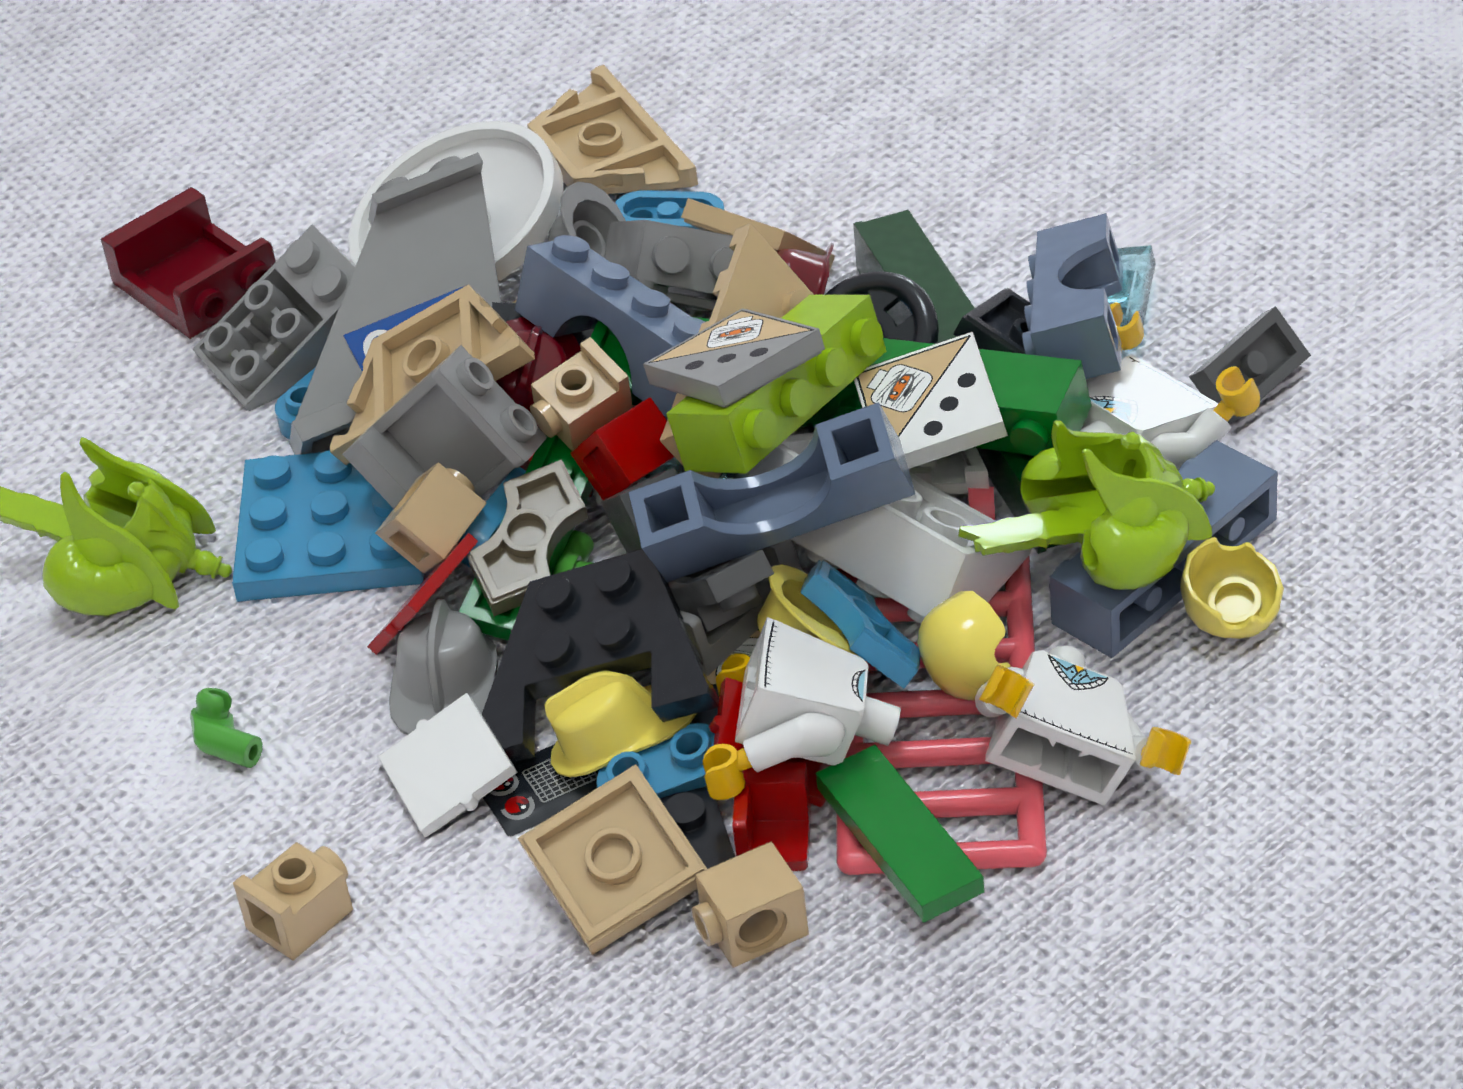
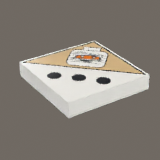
(935, 399)

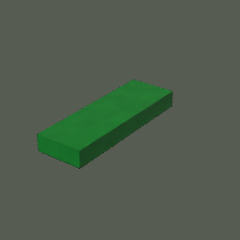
(900, 833)

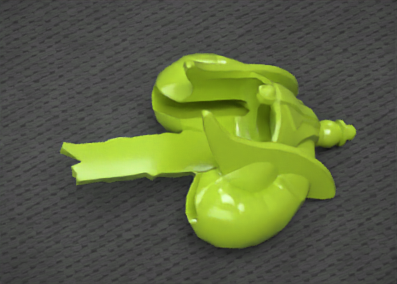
(1112, 499)
(120, 540)

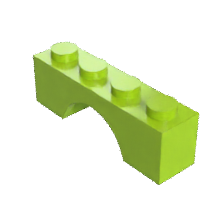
(751, 428)

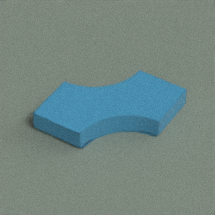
(862, 623)

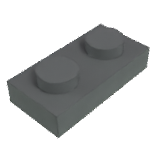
(1262, 351)

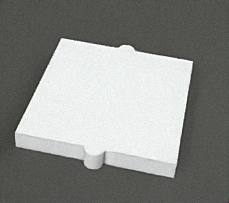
(447, 765)

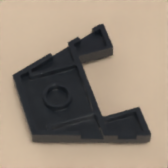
(590, 621)

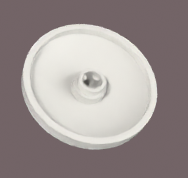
(518, 182)

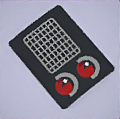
(536, 793)

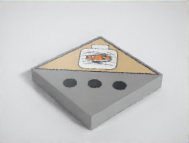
(734, 357)

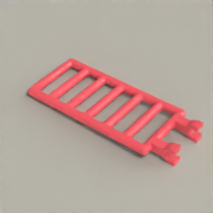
(1023, 800)

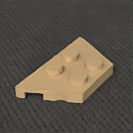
(611, 140)
(418, 345)

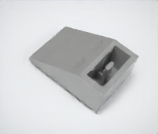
(280, 322)

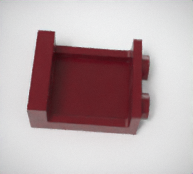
(184, 263)

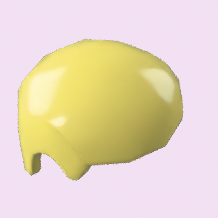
(1230, 589)
(960, 644)

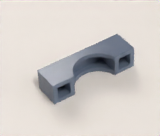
(572, 287)
(1068, 295)
(705, 520)

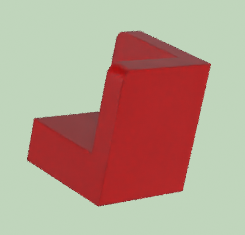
(624, 450)
(775, 810)

